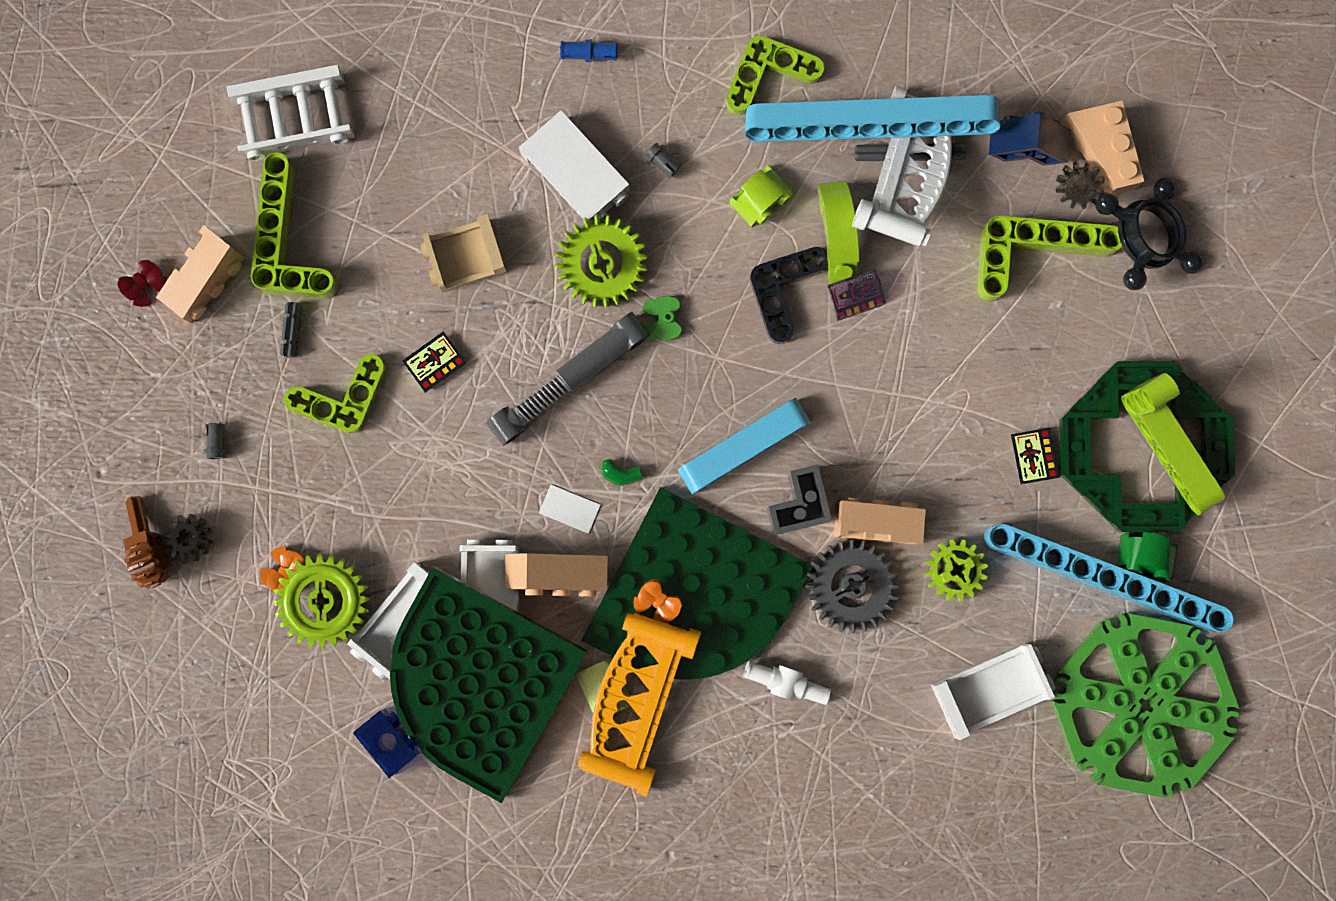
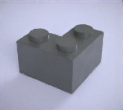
(807, 508)

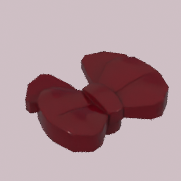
(134, 286)

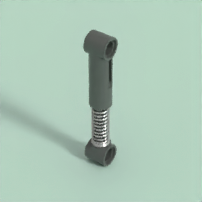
(622, 337)

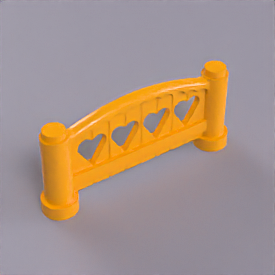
(667, 646)

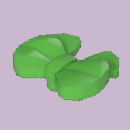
(666, 327)

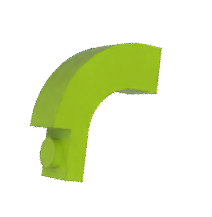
(841, 238)

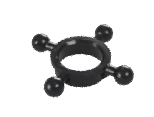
(1135, 245)

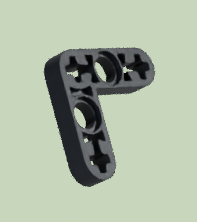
(773, 289)

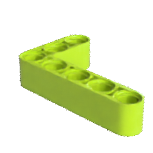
(279, 237)
(1039, 242)
(1170, 443)

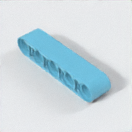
(744, 445)

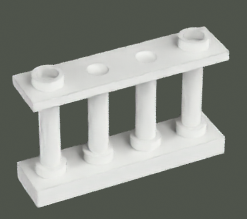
(273, 91)

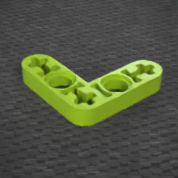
(769, 61)
(349, 403)

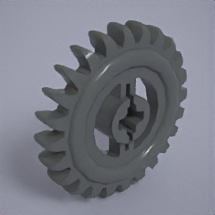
(876, 572)

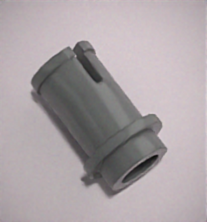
(661, 159)
(215, 441)

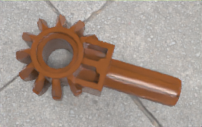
(144, 550)

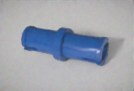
(589, 50)

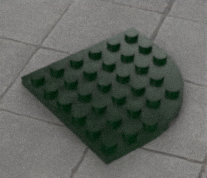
(727, 579)
(476, 681)

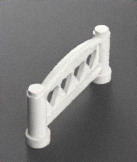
(884, 212)

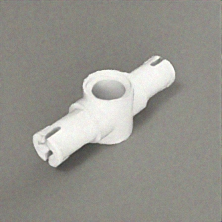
(786, 683)

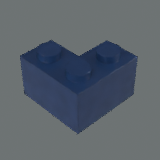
(1031, 138)

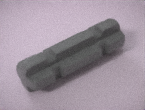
(291, 329)

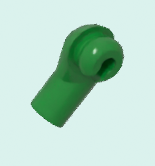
(619, 476)

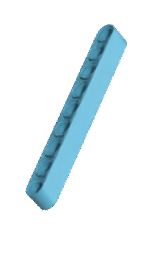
(873, 118)
(1120, 582)

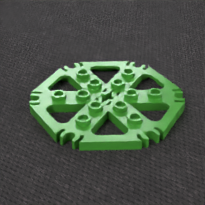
(1124, 702)

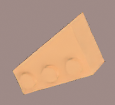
(1107, 142)
(201, 276)
(879, 521)
(556, 573)

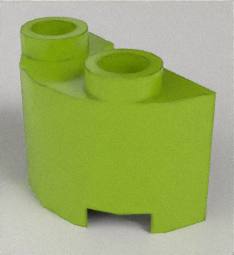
(760, 195)

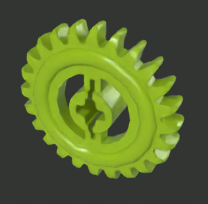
(591, 235)
(320, 572)

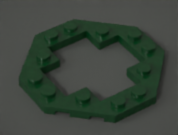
(1102, 402)

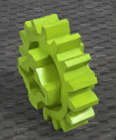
(962, 581)

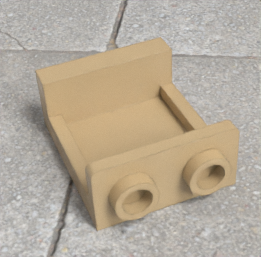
(463, 255)

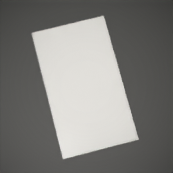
(569, 509)

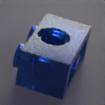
(371, 737)

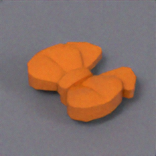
(286, 559)
(651, 594)

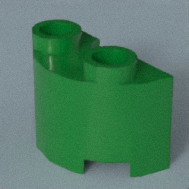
(1148, 554)

